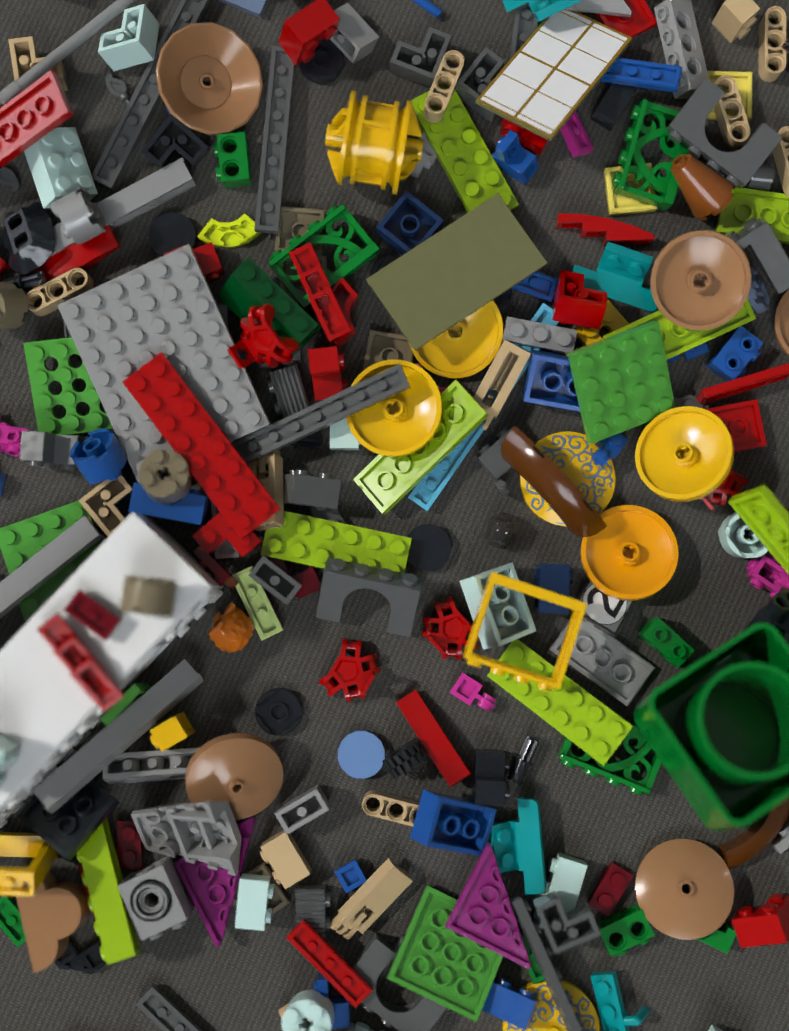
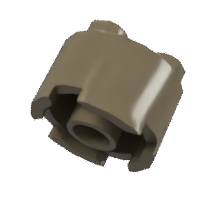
(12, 306)
(164, 463)
(148, 596)

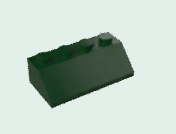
(253, 287)

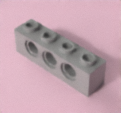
(681, 44)
(148, 766)

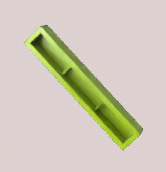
(102, 877)

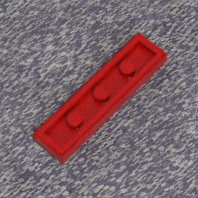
(743, 384)
(329, 963)

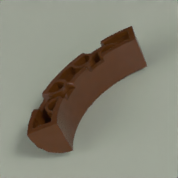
(551, 484)
(756, 838)

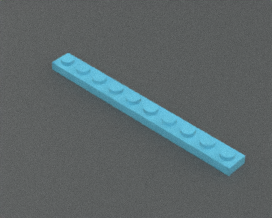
(433, 483)

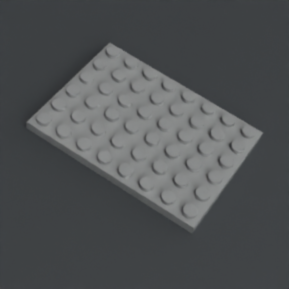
(155, 311)

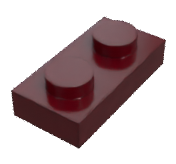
(221, 574)
(93, 615)
(129, 845)
(610, 888)

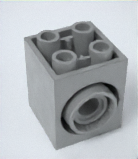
(151, 912)

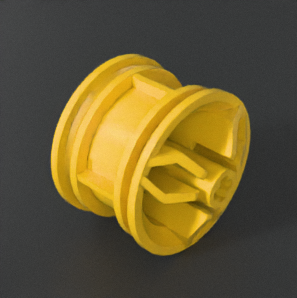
(374, 142)

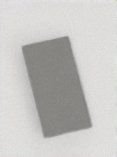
(606, 662)

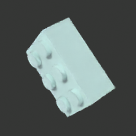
(59, 166)
(507, 610)

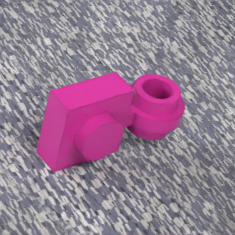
(467, 690)

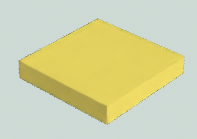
(744, 85)
(623, 205)

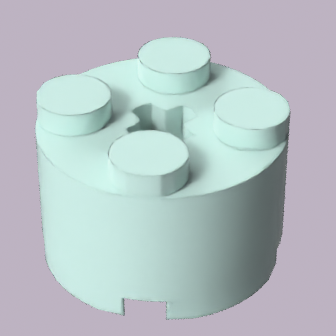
(733, 541)
(309, 1005)

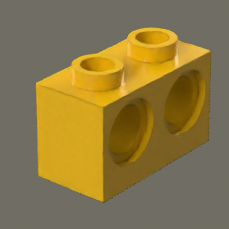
(171, 731)

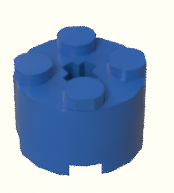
(99, 456)

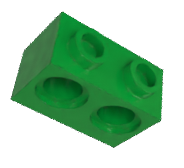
(237, 159)
(665, 642)
(621, 923)

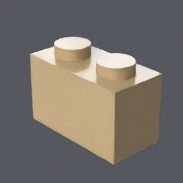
(736, 18)
(285, 858)

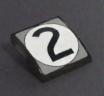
(604, 611)

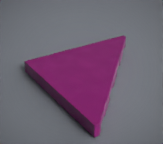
(212, 889)
(486, 913)

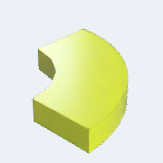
(229, 234)

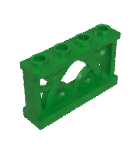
(665, 186)
(357, 255)
(627, 764)

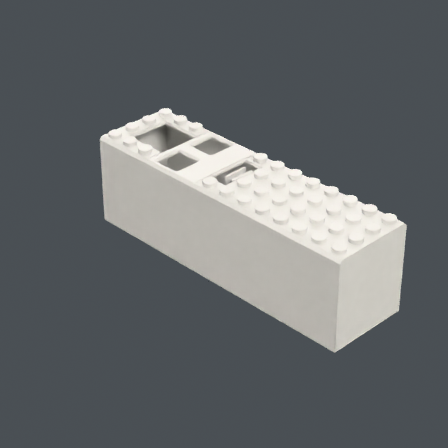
(38, 696)

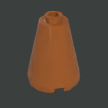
(701, 186)

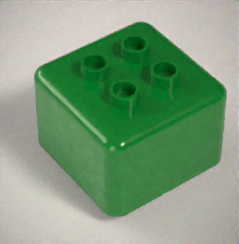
(726, 728)

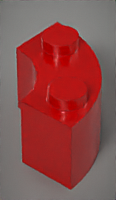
(347, 299)

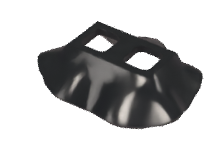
(40, 235)

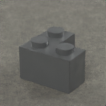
(421, 63)
(477, 78)
(48, 449)
(312, 491)
(563, 928)

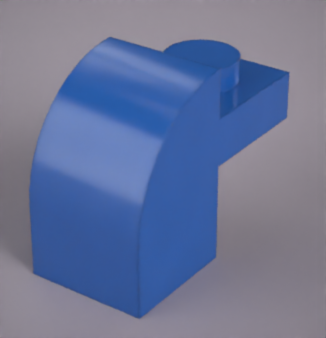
(515, 159)
(340, 1003)

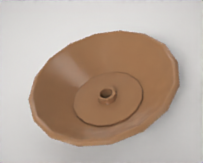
(221, 58)

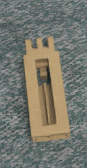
(501, 378)
(272, 484)
(371, 899)

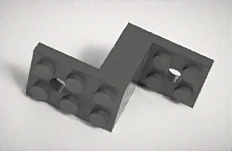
(766, 250)

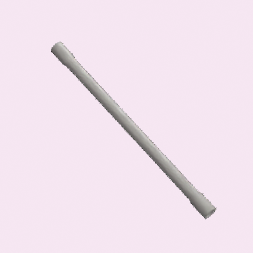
(63, 50)

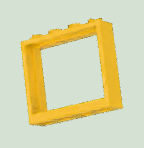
(521, 674)
(24, 845)

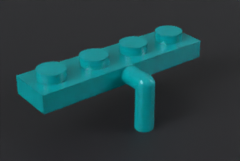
(611, 1003)

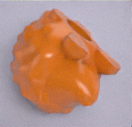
(231, 629)

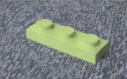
(257, 605)

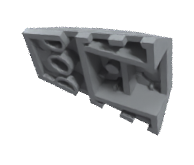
(193, 831)

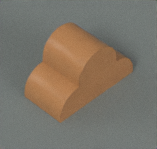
(51, 918)

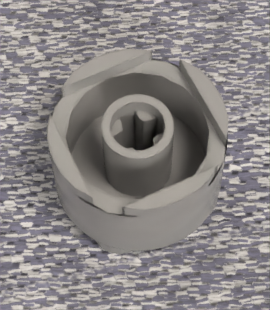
(79, 216)

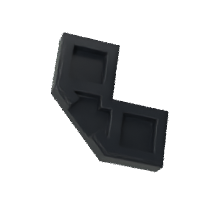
(87, 961)

